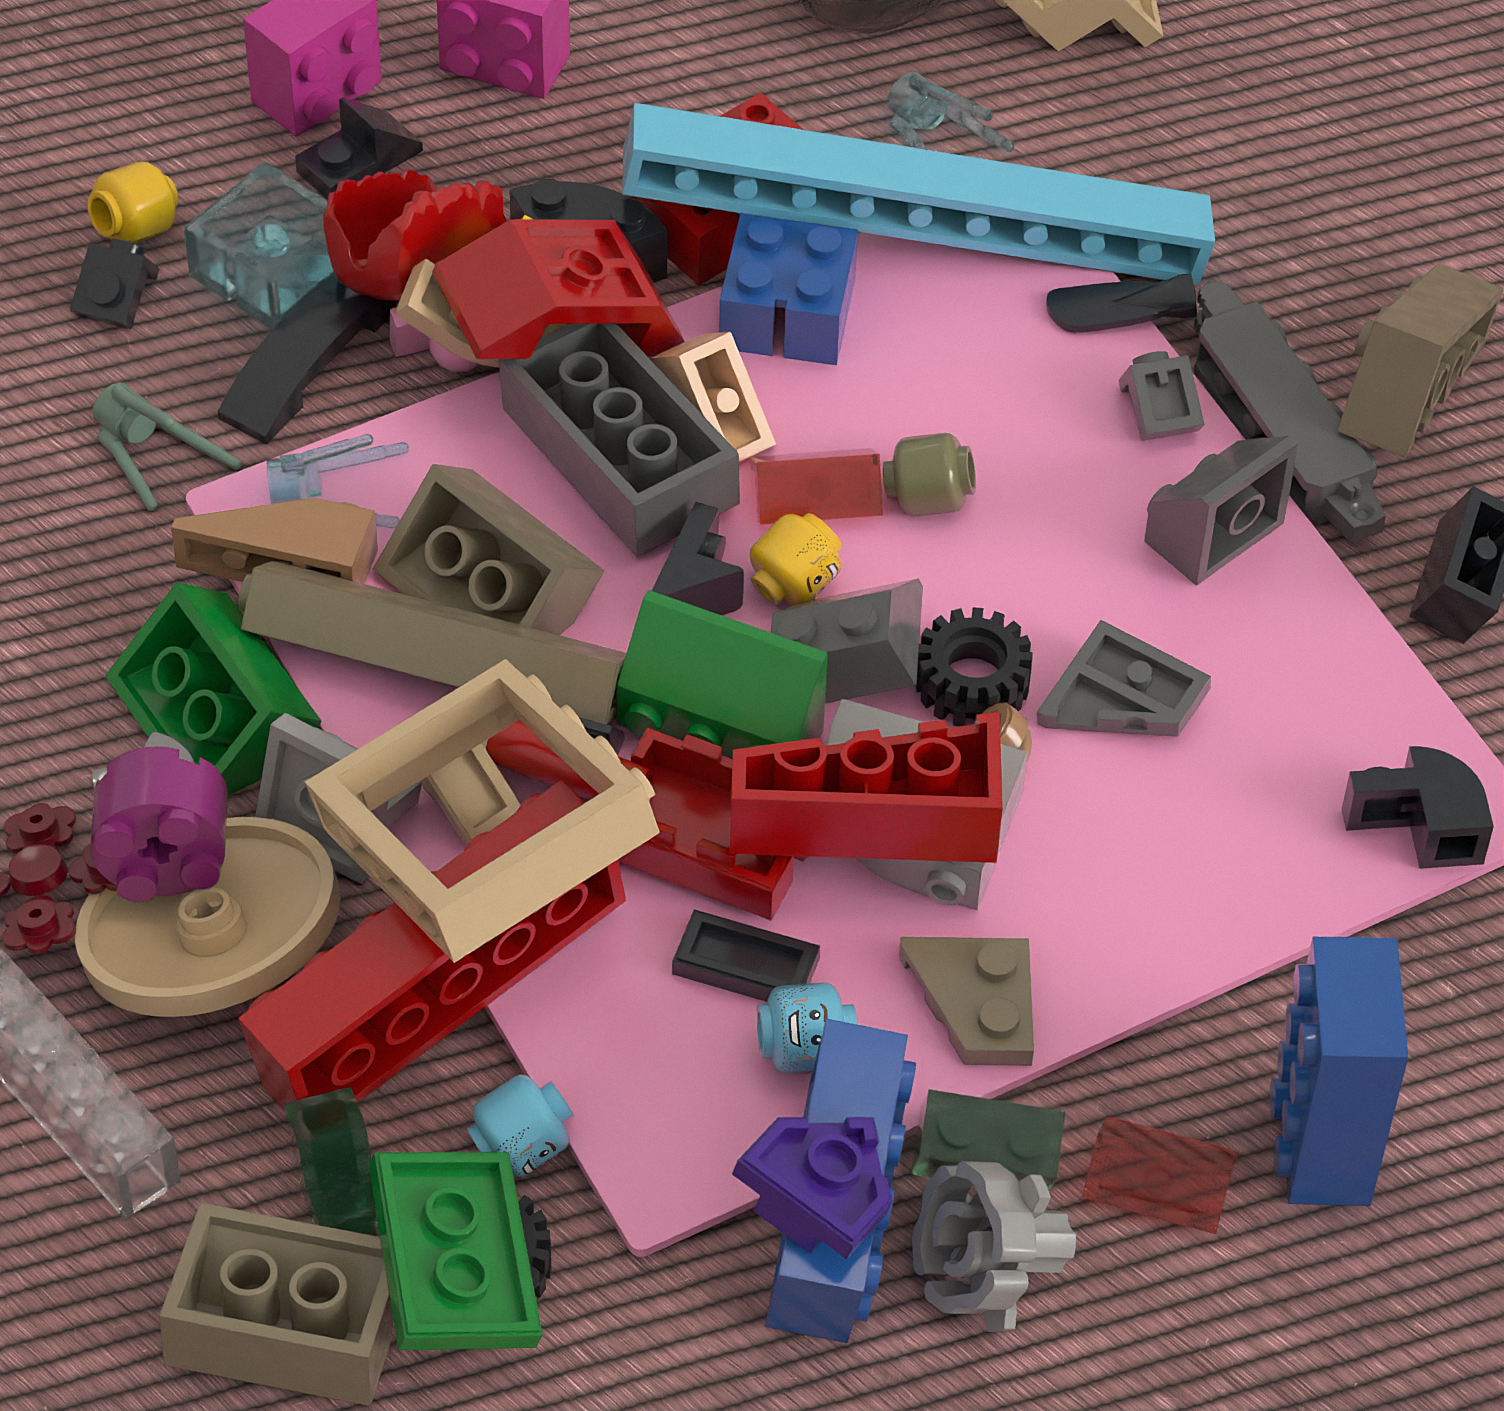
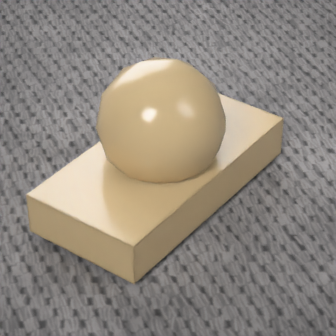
(472, 794)

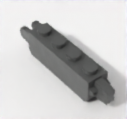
(1273, 394)

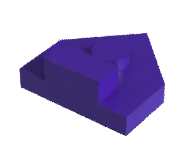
(818, 1181)

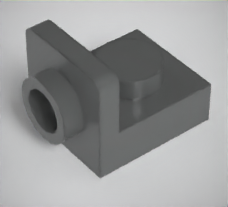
(1163, 395)

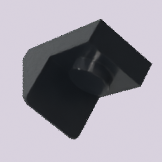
(365, 145)
(695, 566)

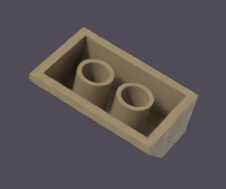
(485, 555)
(279, 1305)

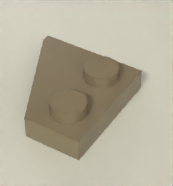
(978, 993)

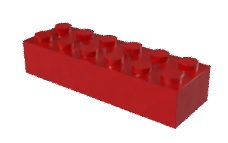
(394, 993)

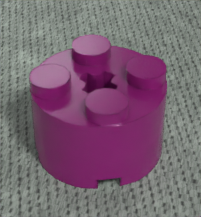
(159, 824)

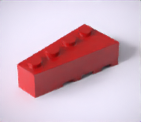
(873, 796)

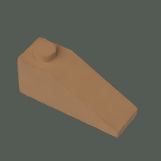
(301, 533)

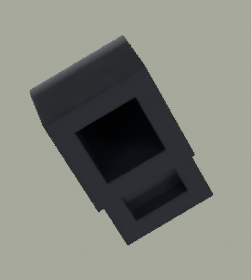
(1431, 795)

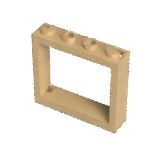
(524, 876)

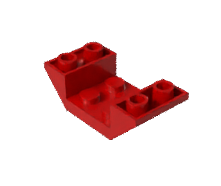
(552, 273)

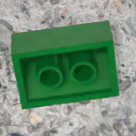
(718, 679)
(207, 683)

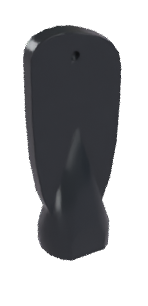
(1121, 303)

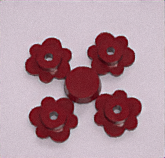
(39, 870)

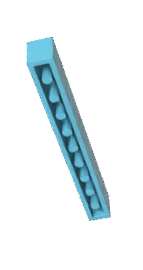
(916, 194)

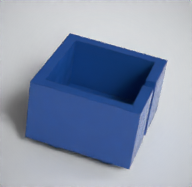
(793, 268)

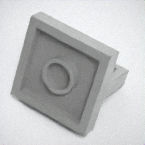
(294, 756)

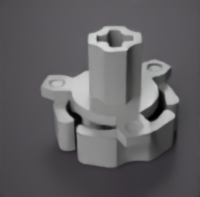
(993, 1237)

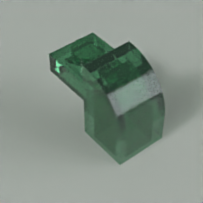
(333, 1160)

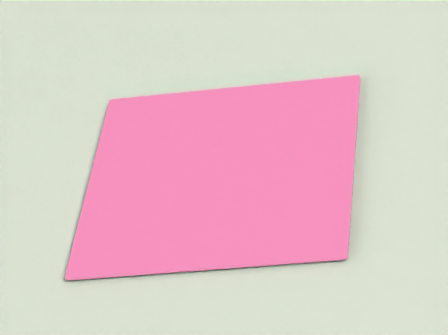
(1131, 858)

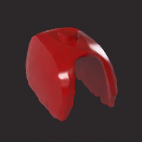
(396, 221)

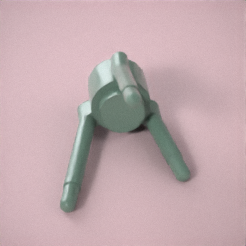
(133, 419)

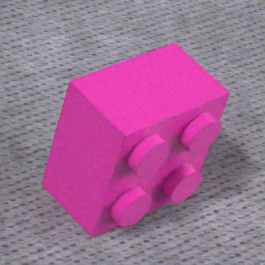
(505, 41)
(310, 57)

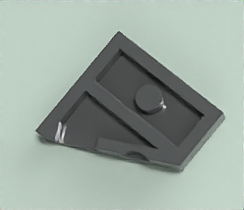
(1124, 688)

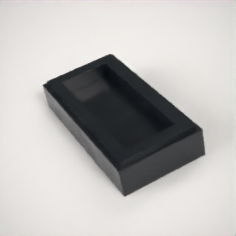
(742, 956)

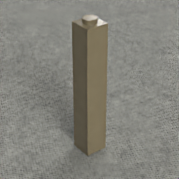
(424, 636)

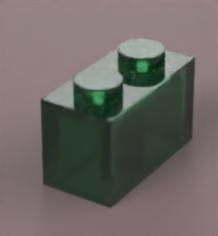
(987, 1130)

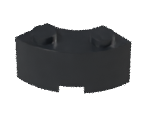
(583, 201)

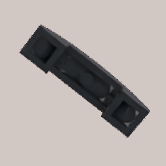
(294, 353)

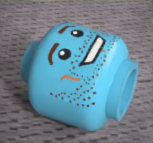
(794, 1021)
(523, 1122)

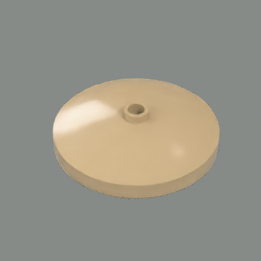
(216, 942)

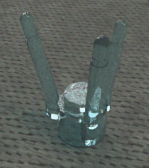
(925, 105)
(298, 474)

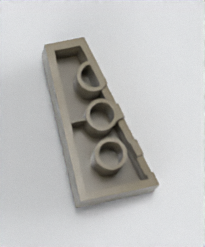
(1416, 355)

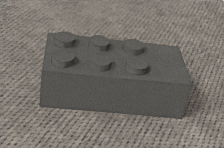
(619, 432)

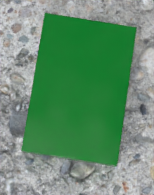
(454, 1251)

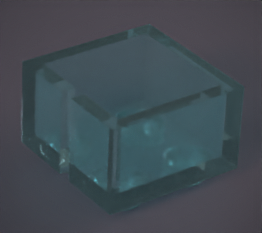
(261, 244)

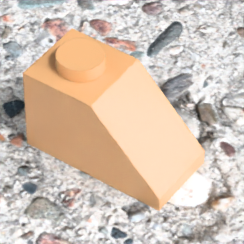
(717, 384)

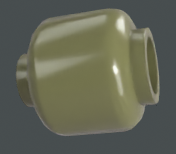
(930, 474)

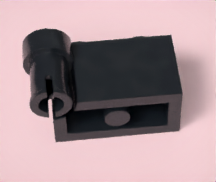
(1464, 568)

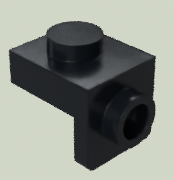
(112, 283)

